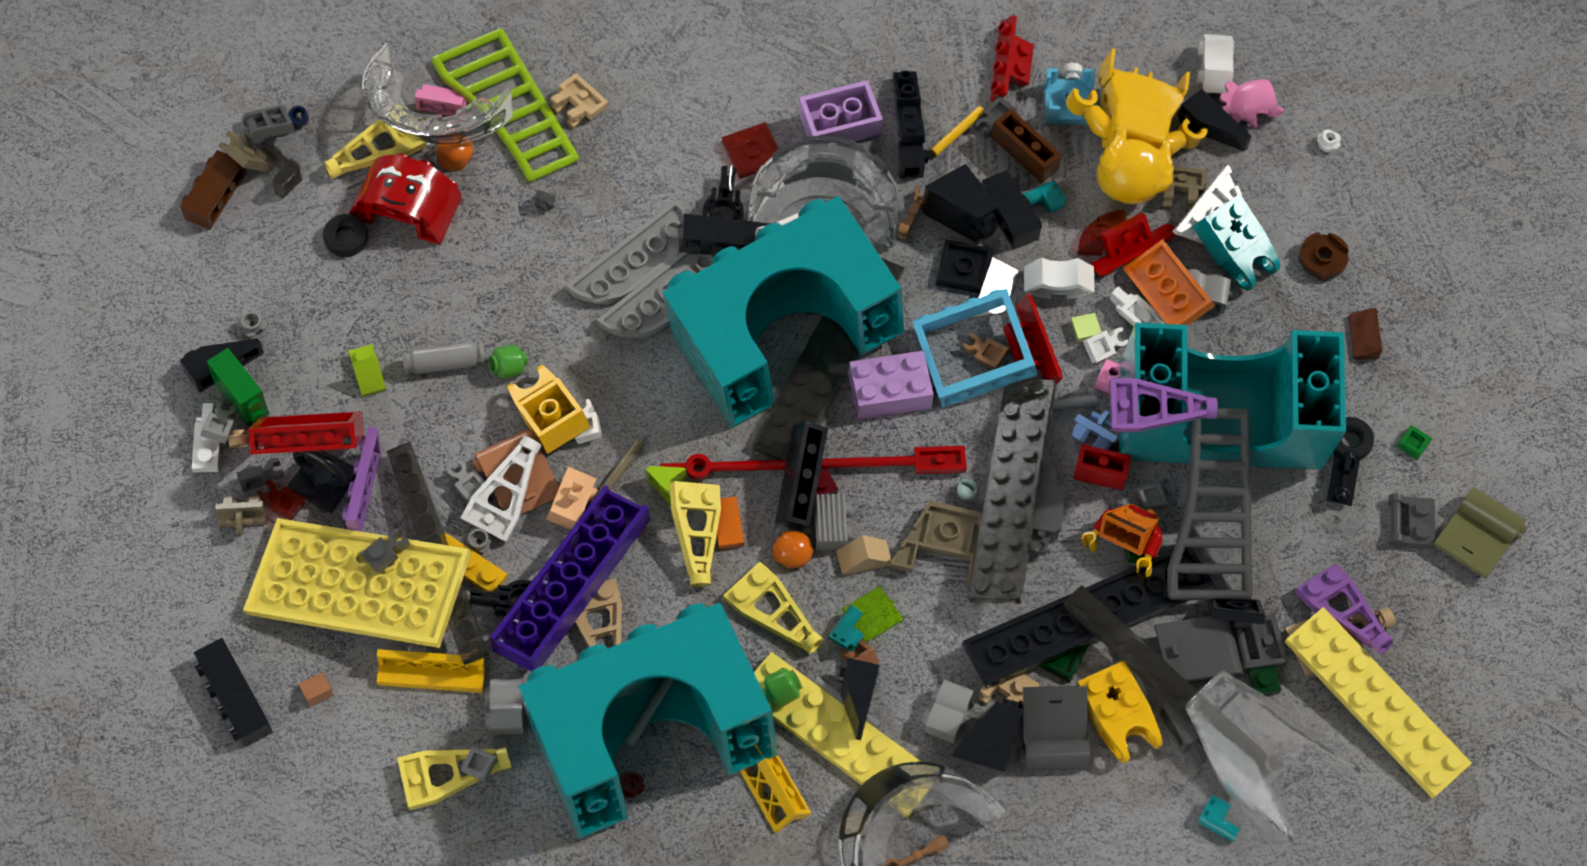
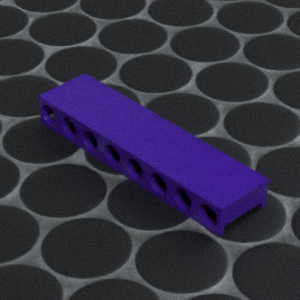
(570, 581)

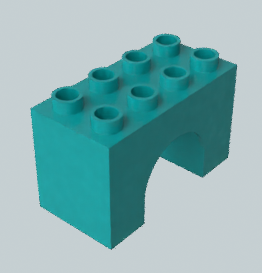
(807, 265)
(1290, 393)
(592, 705)

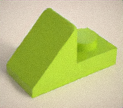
(367, 370)
(661, 477)

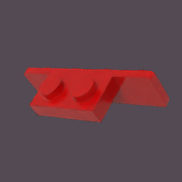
(1012, 59)
(1129, 241)
(1036, 338)

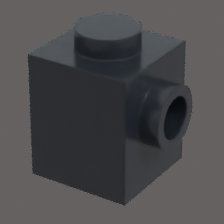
(911, 160)

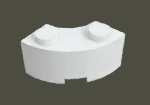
(1215, 62)
(1066, 278)

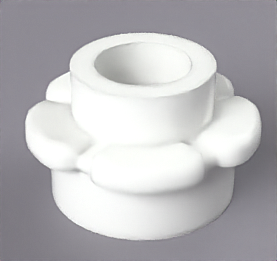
(1072, 71)
(1326, 145)

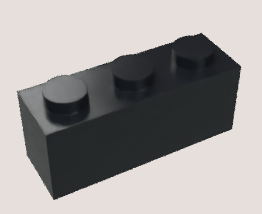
(1014, 210)

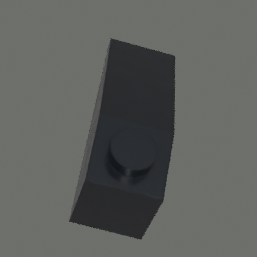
(1209, 115)
(197, 369)
(857, 692)

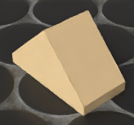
(863, 555)

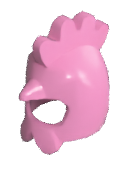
(1250, 99)

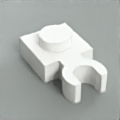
(1102, 344)
(593, 420)

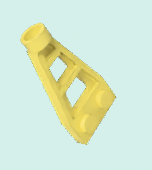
(403, 145)
(696, 497)
(752, 588)
(417, 781)

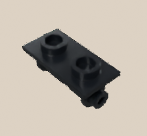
(1343, 479)

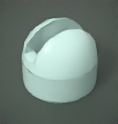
(965, 492)

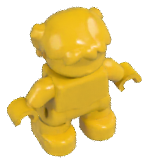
(1135, 131)

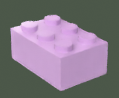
(842, 113)
(890, 385)

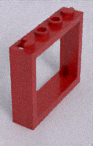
(306, 432)

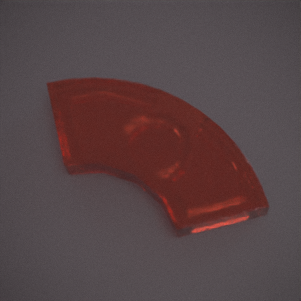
(1090, 240)

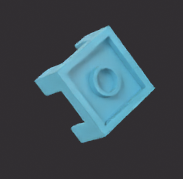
(1057, 91)

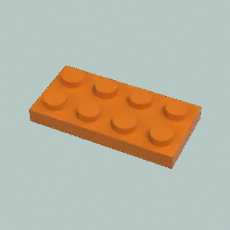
(1168, 286)

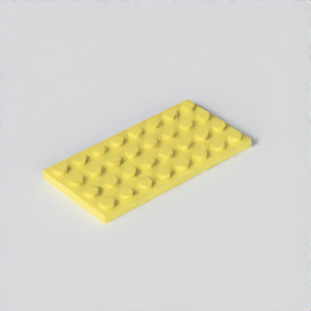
(324, 582)

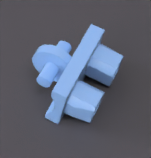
(1085, 426)

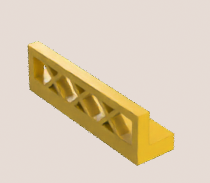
(429, 671)
(782, 789)

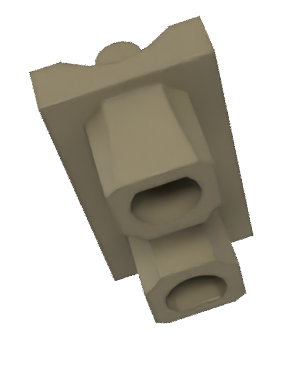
(241, 513)

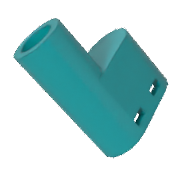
(1048, 196)
(844, 632)
(1213, 818)

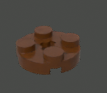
(1324, 268)

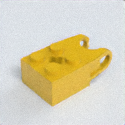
(549, 410)
(1120, 718)

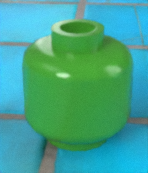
(507, 361)
(782, 687)

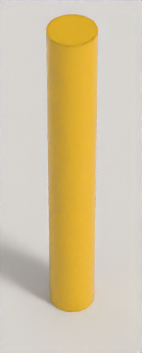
(957, 131)

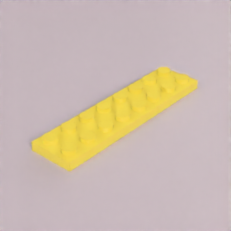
(1378, 702)
(825, 727)

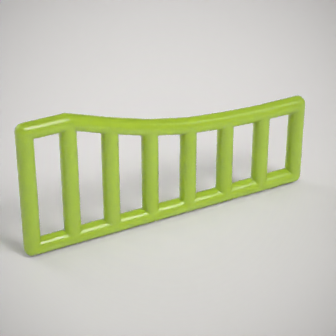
(529, 86)

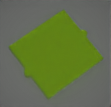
(878, 614)

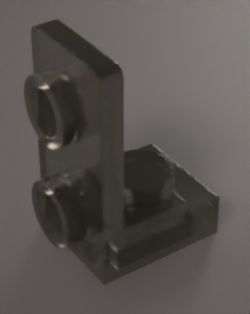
(290, 175)

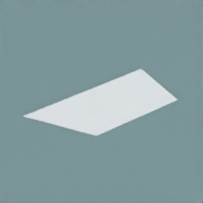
(998, 278)

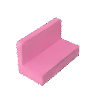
(439, 100)

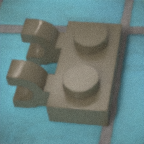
(246, 155)
(1185, 181)

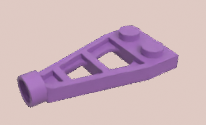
(1124, 405)
(1329, 584)

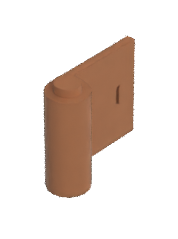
(541, 485)

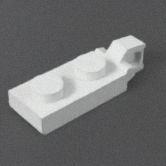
(1134, 308)
(205, 451)

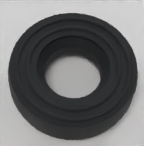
(340, 222)
(1366, 437)

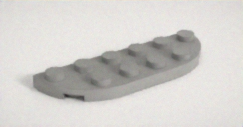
(631, 260)
(644, 309)

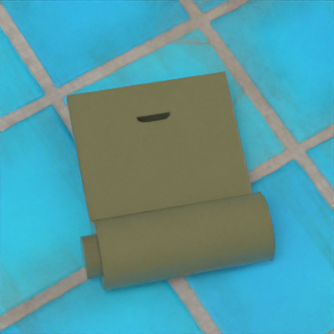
(1480, 532)

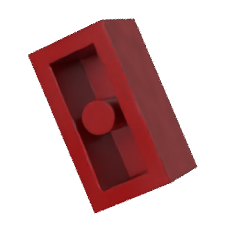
(1102, 467)

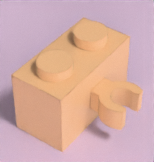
(571, 498)

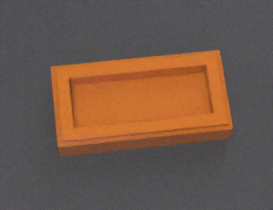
(729, 527)

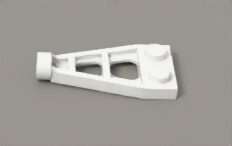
(491, 519)

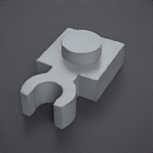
(218, 424)
(467, 483)

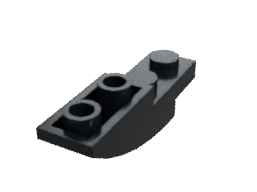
(908, 107)

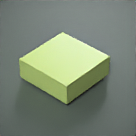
(1085, 326)

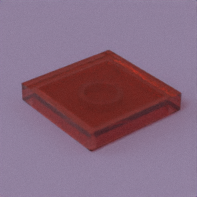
(749, 149)

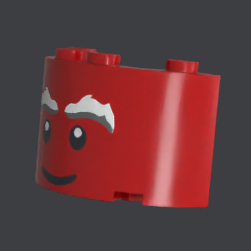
(410, 194)

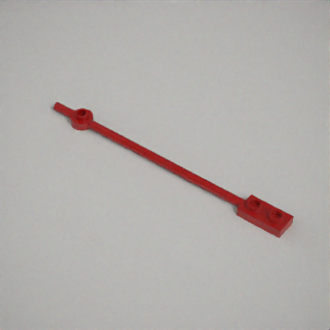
(925, 459)

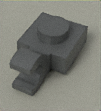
(256, 476)

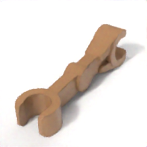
(905, 227)
(935, 846)

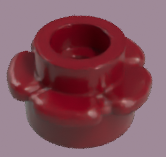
(636, 779)

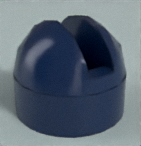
(293, 114)

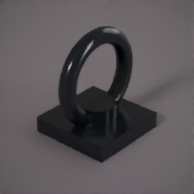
(321, 478)

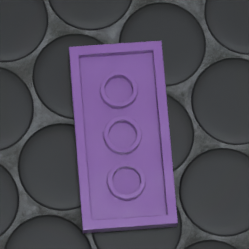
(361, 489)

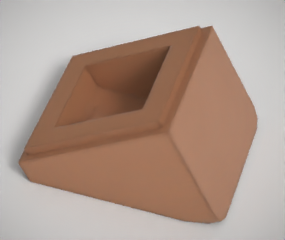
(861, 652)
(316, 689)

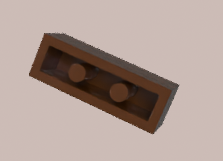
(1026, 145)
(212, 190)

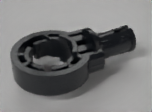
(725, 195)
(501, 598)

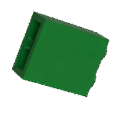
(237, 387)

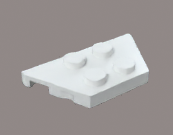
(1216, 195)

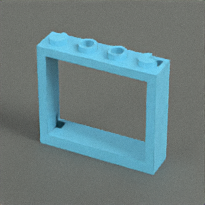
(987, 381)

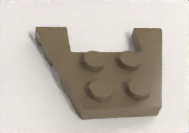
(942, 531)

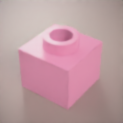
(1109, 371)

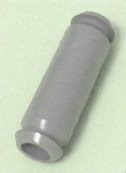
(444, 358)

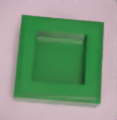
(1414, 442)

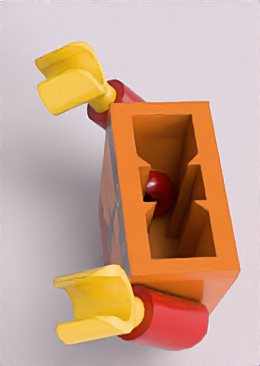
(1131, 529)

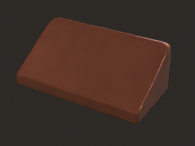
(1365, 334)

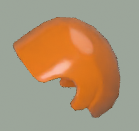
(454, 156)
(792, 549)

